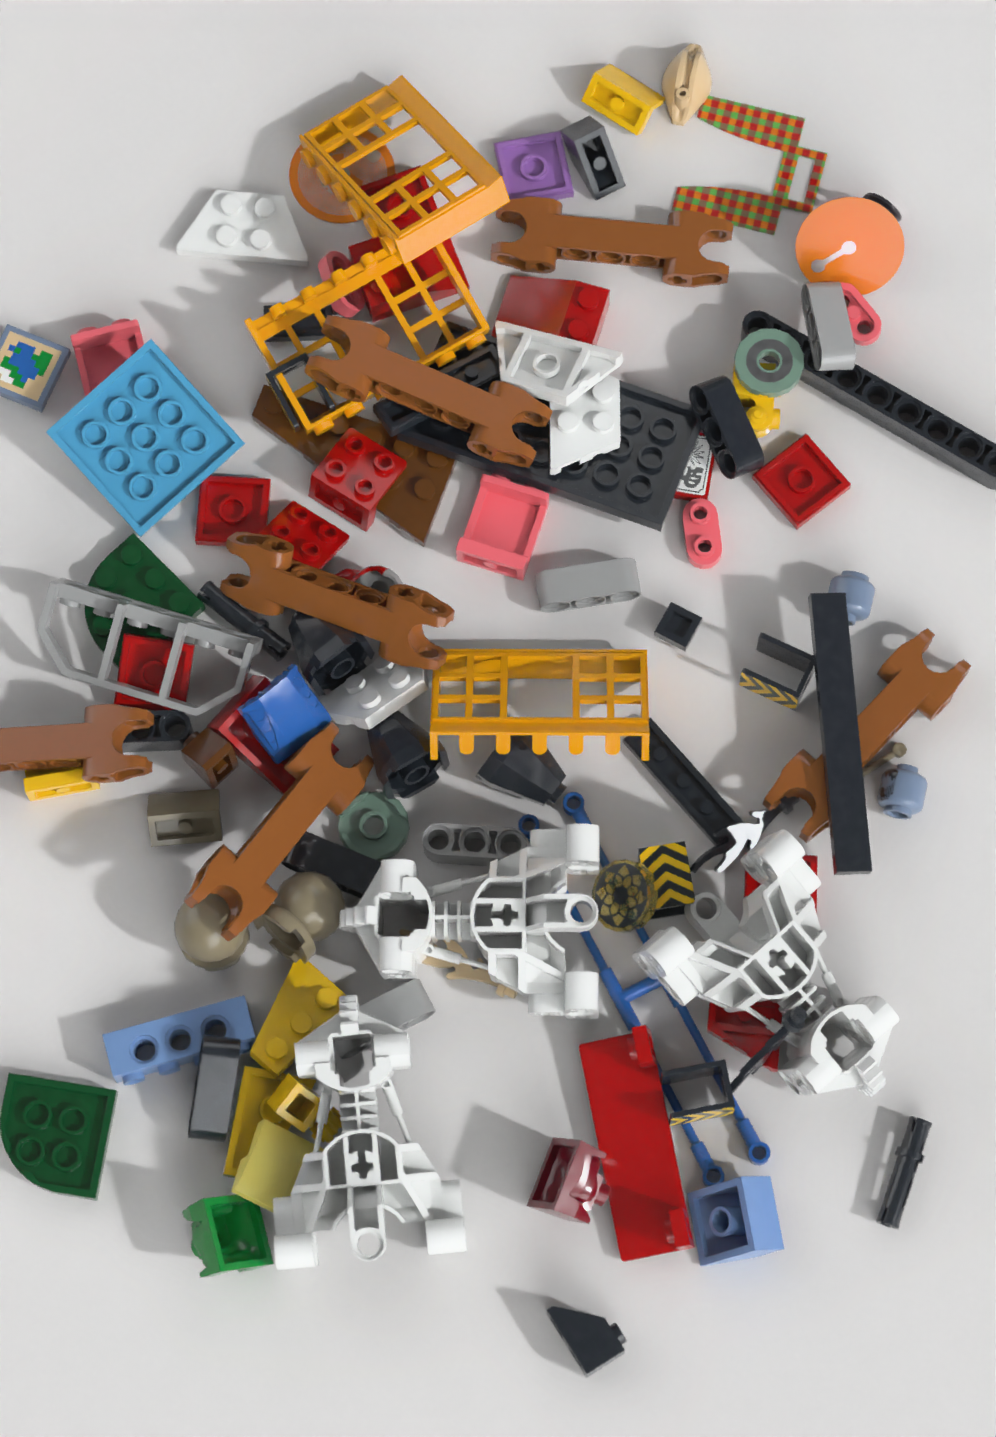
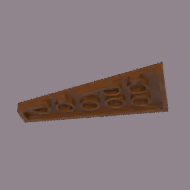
(415, 494)

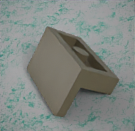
(184, 817)

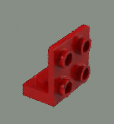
(355, 478)
(312, 536)

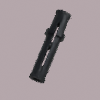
(244, 620)
(903, 1174)

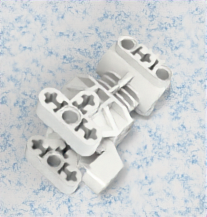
(506, 919)
(773, 959)
(362, 1166)

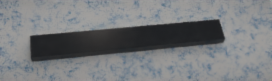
(839, 734)

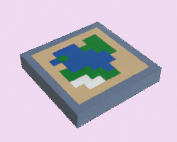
(29, 367)

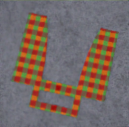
(768, 129)

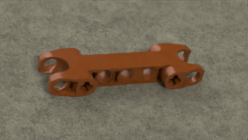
(615, 242)
(376, 369)
(389, 618)
(909, 690)
(89, 745)
(243, 875)

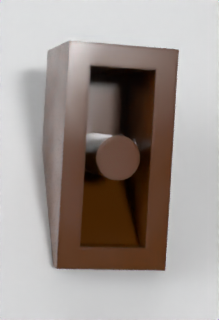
(209, 756)

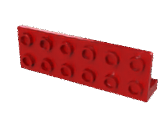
(638, 1143)

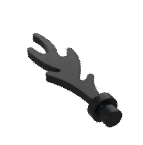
(739, 833)
(792, 1022)

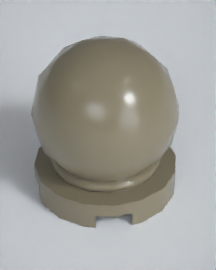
(302, 914)
(200, 938)

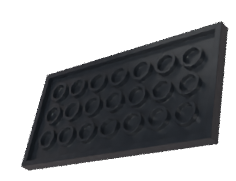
(627, 482)

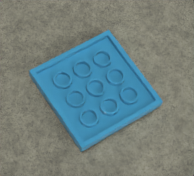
(145, 437)

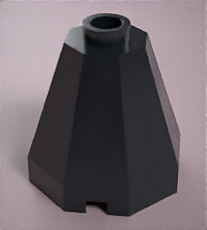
(327, 651)
(403, 756)
(524, 772)

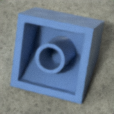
(735, 1220)

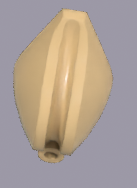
(686, 84)

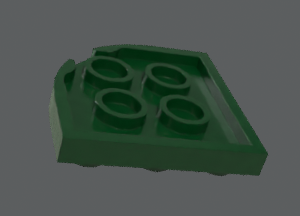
(139, 575)
(57, 1133)

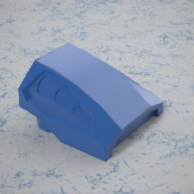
(285, 715)

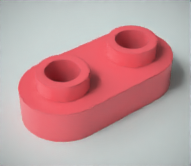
(351, 303)
(861, 314)
(701, 532)

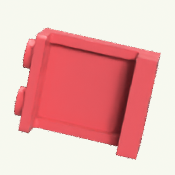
(104, 350)
(503, 526)

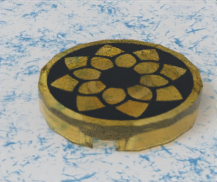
(625, 895)

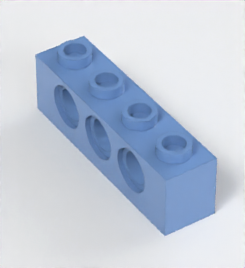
(160, 1033)

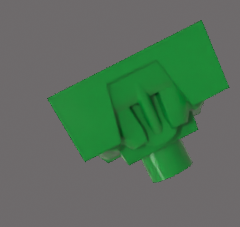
(228, 1235)

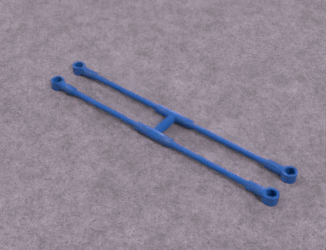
(622, 999)

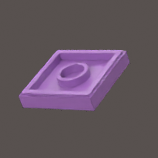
(534, 167)

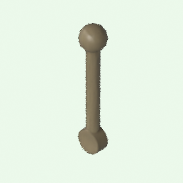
(897, 750)

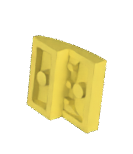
(271, 1164)

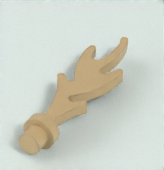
(463, 970)

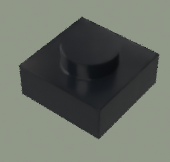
(678, 626)

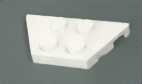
(245, 229)
(550, 364)
(585, 426)
(375, 693)

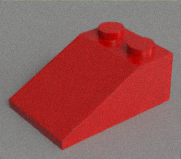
(399, 280)
(555, 307)
(234, 729)

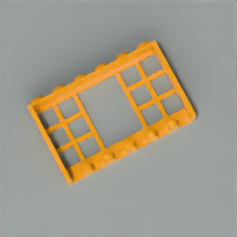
(432, 227)
(344, 282)
(573, 664)

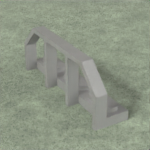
(140, 615)

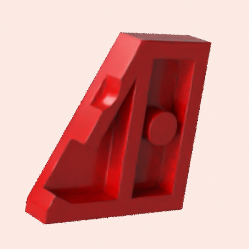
(744, 1030)

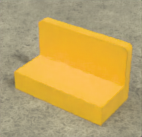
(621, 98)
(55, 782)

